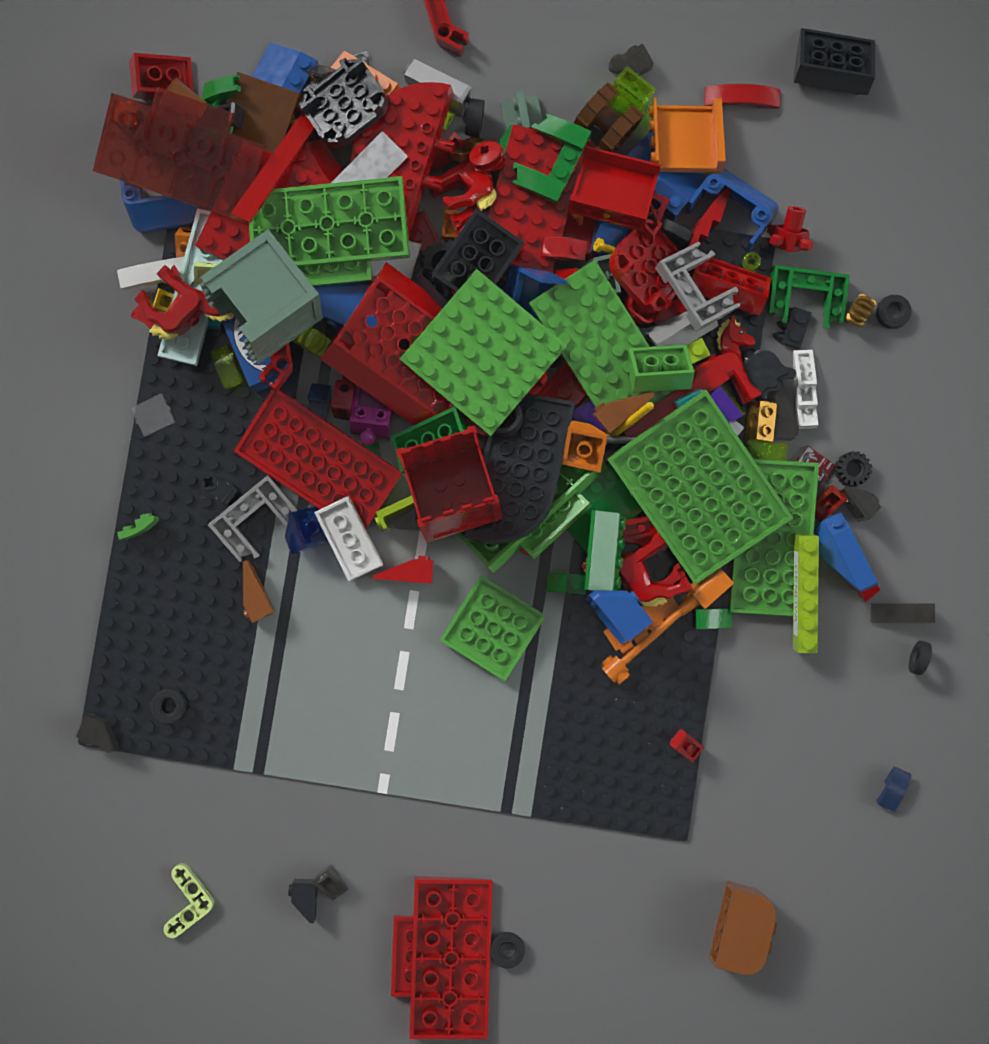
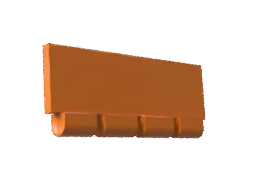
(656, 614)

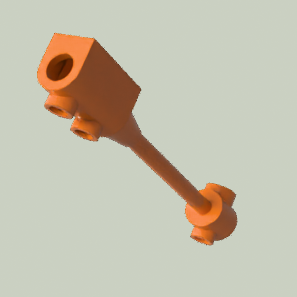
(703, 595)

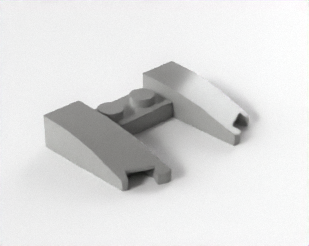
(700, 312)
(226, 523)

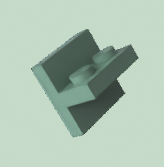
(521, 111)

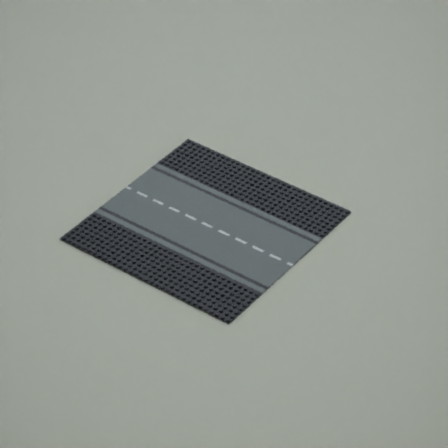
(354, 672)

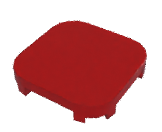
(635, 264)

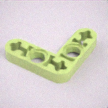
(194, 907)

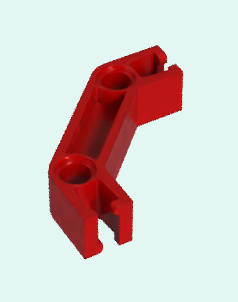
(440, 23)
(284, 355)

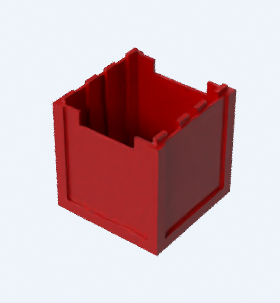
(450, 485)

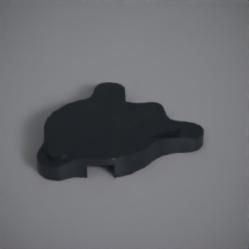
(765, 371)

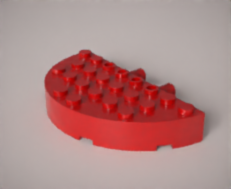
(415, 125)

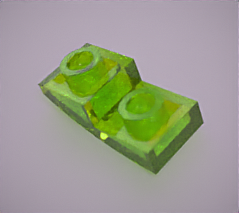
(226, 367)

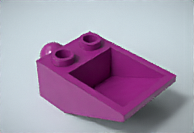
(369, 418)

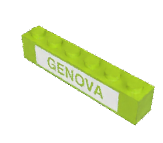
(805, 593)

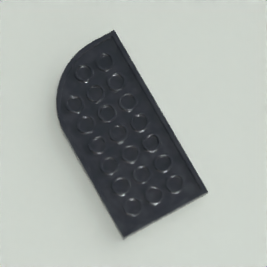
(525, 468)

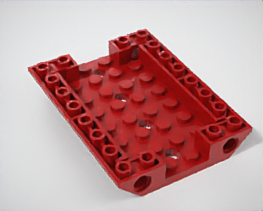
(373, 354)

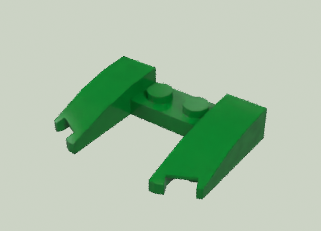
(220, 90)
(552, 186)
(833, 284)

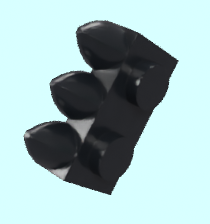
(794, 328)

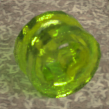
(752, 255)

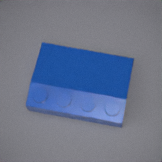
(285, 68)
(673, 185)

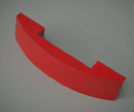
(743, 94)

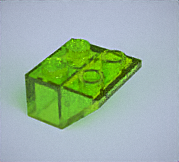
(633, 91)

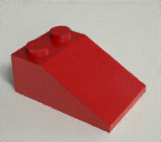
(155, 71)

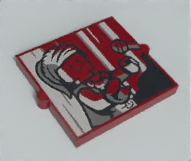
(825, 465)

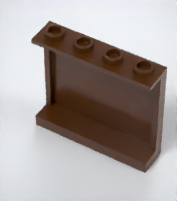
(268, 110)

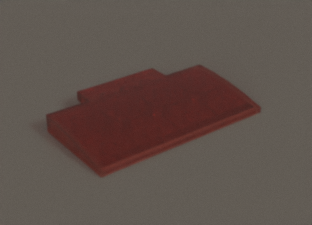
(178, 150)

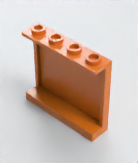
(687, 137)

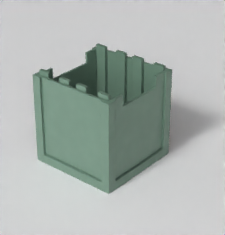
(264, 295)

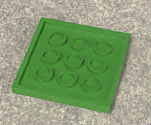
(492, 628)

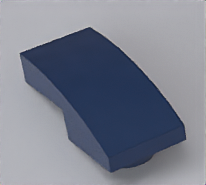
(895, 789)

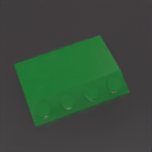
(604, 494)

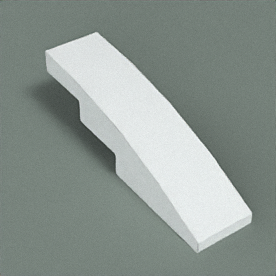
(145, 273)
(805, 389)

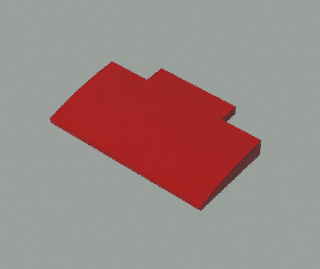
(445, 958)

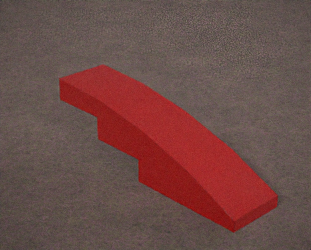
(710, 218)

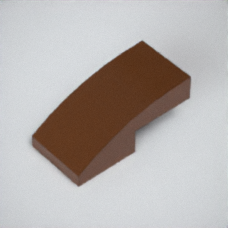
(462, 154)

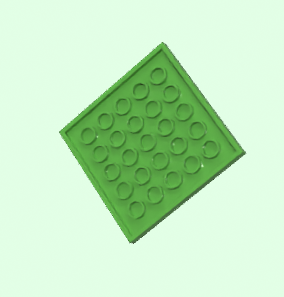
(483, 352)

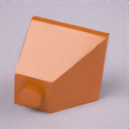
(584, 446)

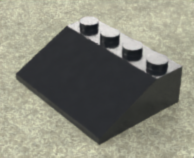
(835, 61)
(478, 246)

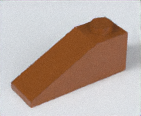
(616, 412)
(255, 598)

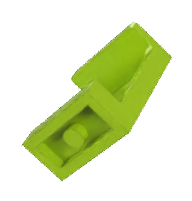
(392, 511)

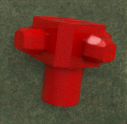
(790, 234)

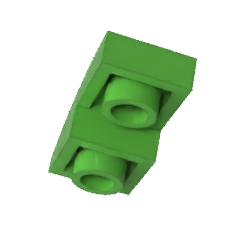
(142, 525)

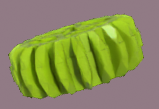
(312, 341)

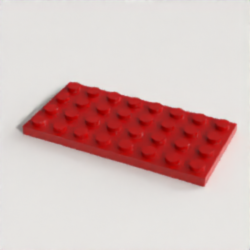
(523, 212)
(316, 457)

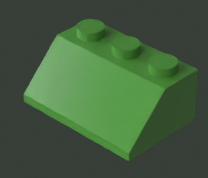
(660, 368)

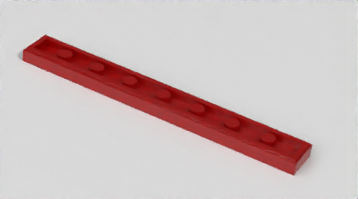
(273, 171)

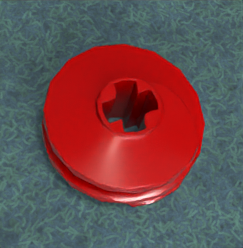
(487, 156)

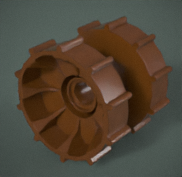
(601, 114)

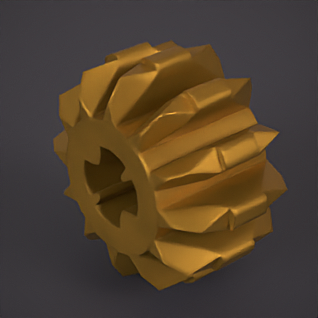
(860, 310)

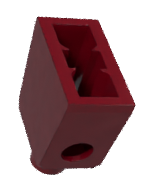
(343, 398)

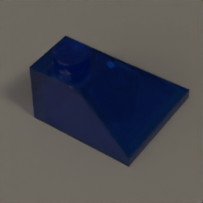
(304, 531)

